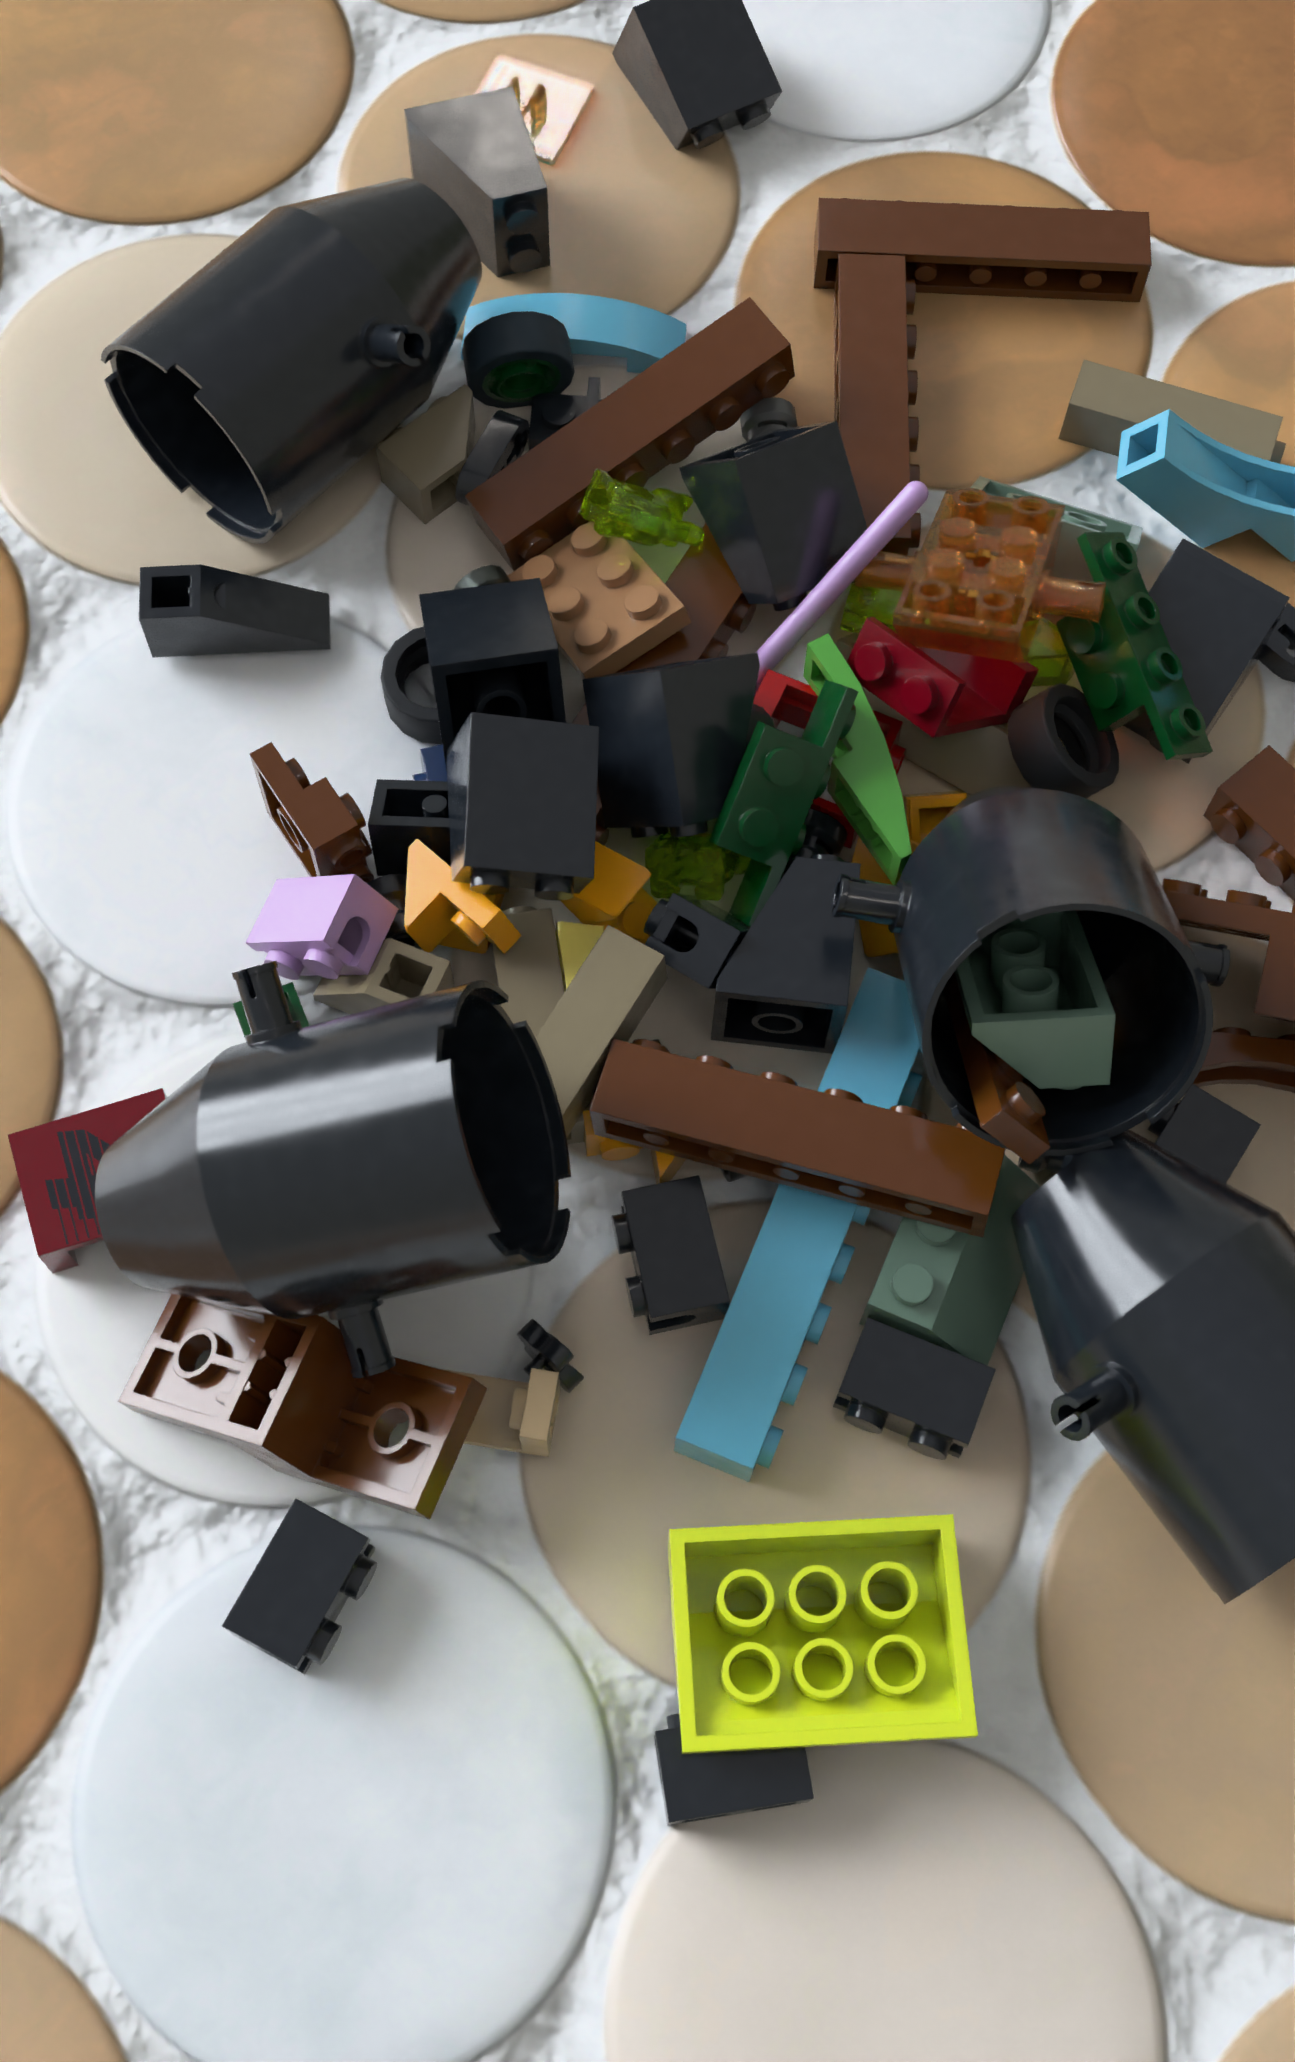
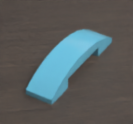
(595, 325)

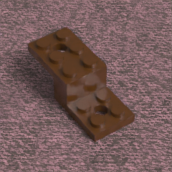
(1249, 917)
(293, 1404)

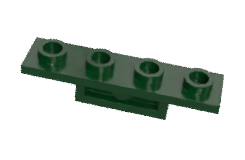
(1127, 657)
(774, 794)

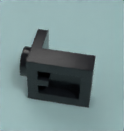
(555, 411)

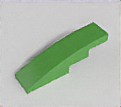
(862, 768)

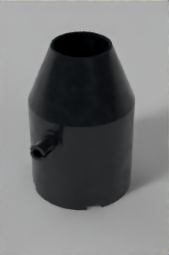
(297, 350)
(1033, 855)
(344, 1162)
(1174, 1345)

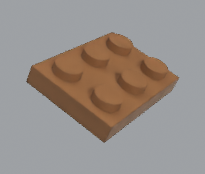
(603, 601)

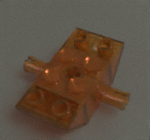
(983, 577)

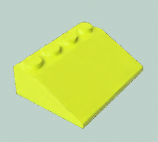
(819, 1634)

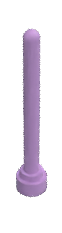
(841, 576)

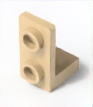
(516, 1413)

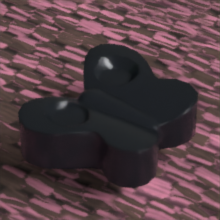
(549, 1354)

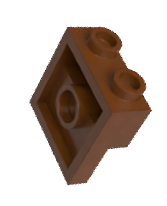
(312, 818)

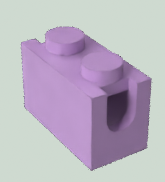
(322, 926)

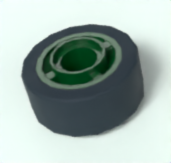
(517, 358)

